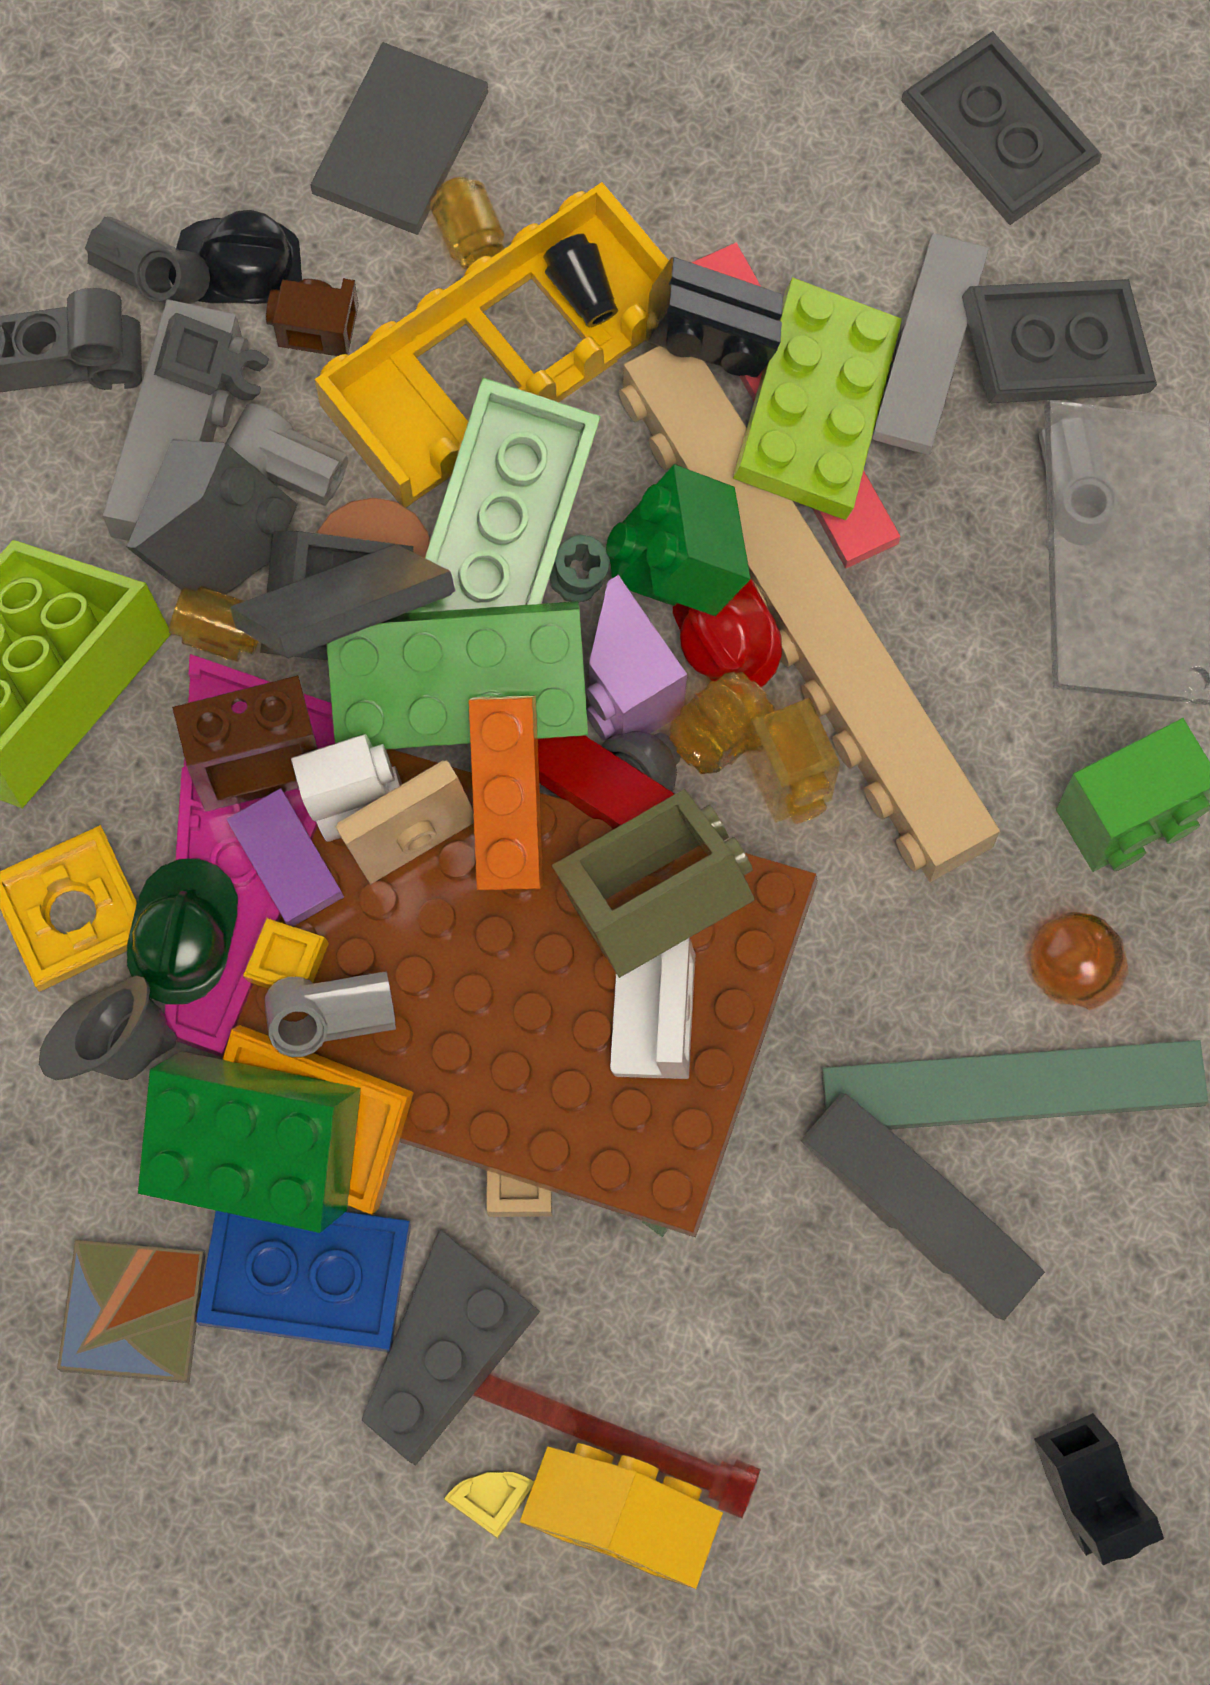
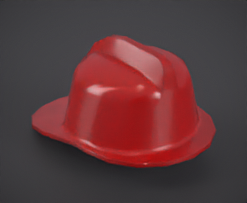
(735, 640)

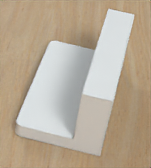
(655, 1017)

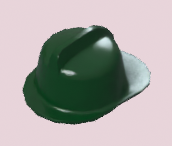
(183, 930)

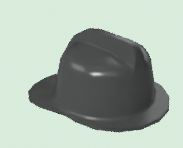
(107, 1034)

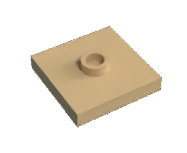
(407, 821)

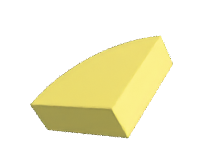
(491, 1498)

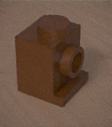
(313, 315)

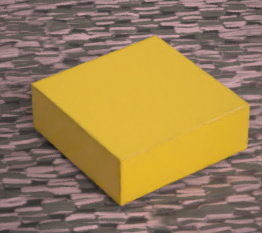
(284, 953)

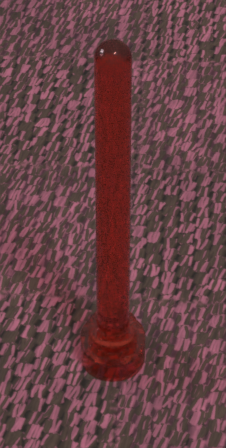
(727, 1483)

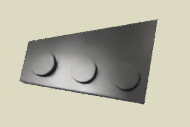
(444, 1349)

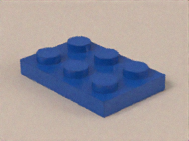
(306, 1283)

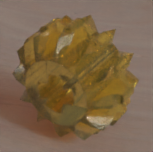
(718, 722)

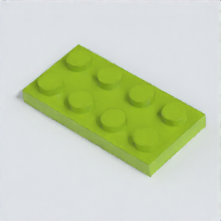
(819, 400)

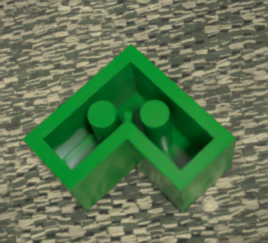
(682, 543)

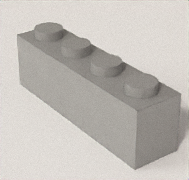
(163, 414)

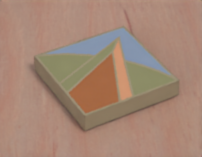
(131, 1311)

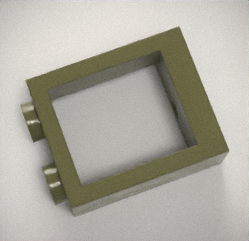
(670, 909)

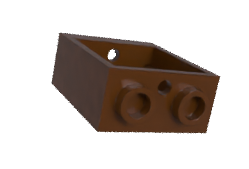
(247, 752)

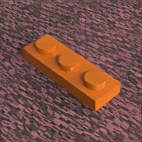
(506, 792)

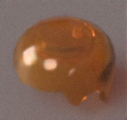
(1079, 960)

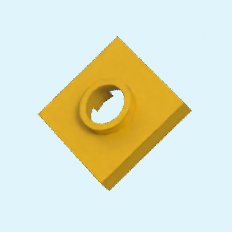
(32, 886)

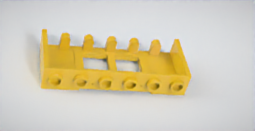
(401, 414)

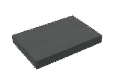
(1001, 127)
(399, 138)
(1058, 340)
(342, 600)

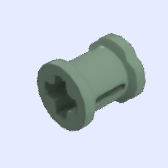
(594, 560)

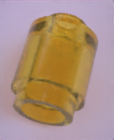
(467, 220)
(207, 623)

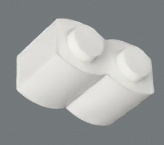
(343, 780)

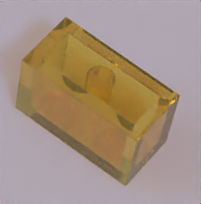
(793, 762)

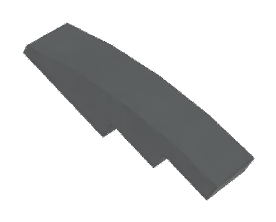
(922, 1206)

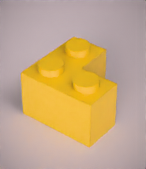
(623, 1512)

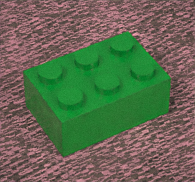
(249, 1141)

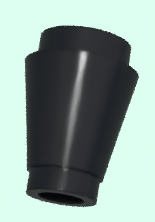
(581, 278)

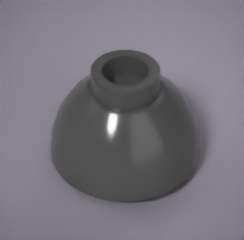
(650, 754)

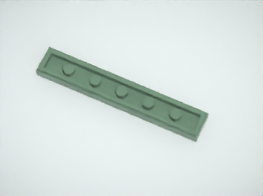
(1024, 1085)

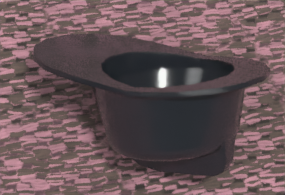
(244, 256)

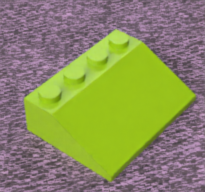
(65, 656)

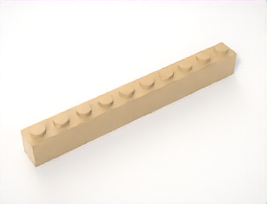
(820, 625)

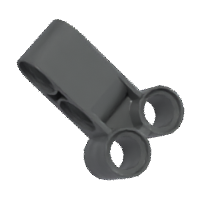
(90, 344)

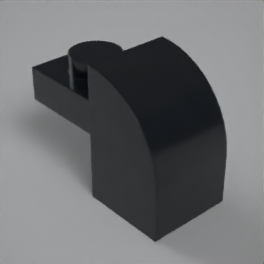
(1096, 1491)

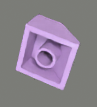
(631, 670)

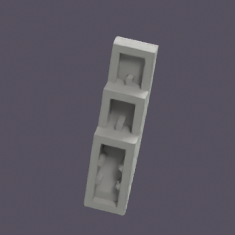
(929, 345)

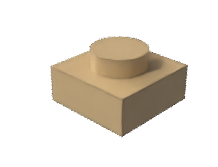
(515, 1198)

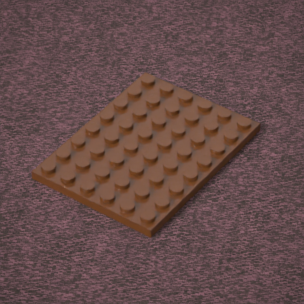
(514, 1011)

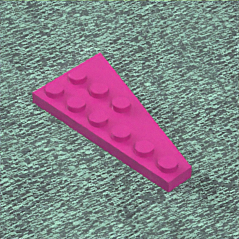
(209, 837)

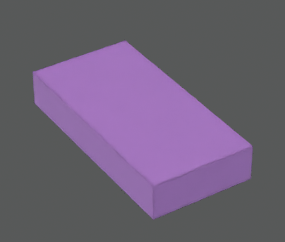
(285, 858)

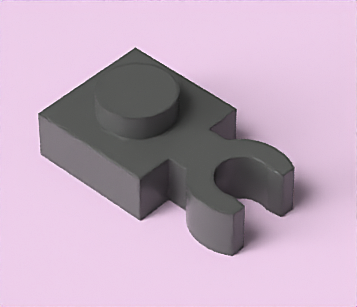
(201, 359)

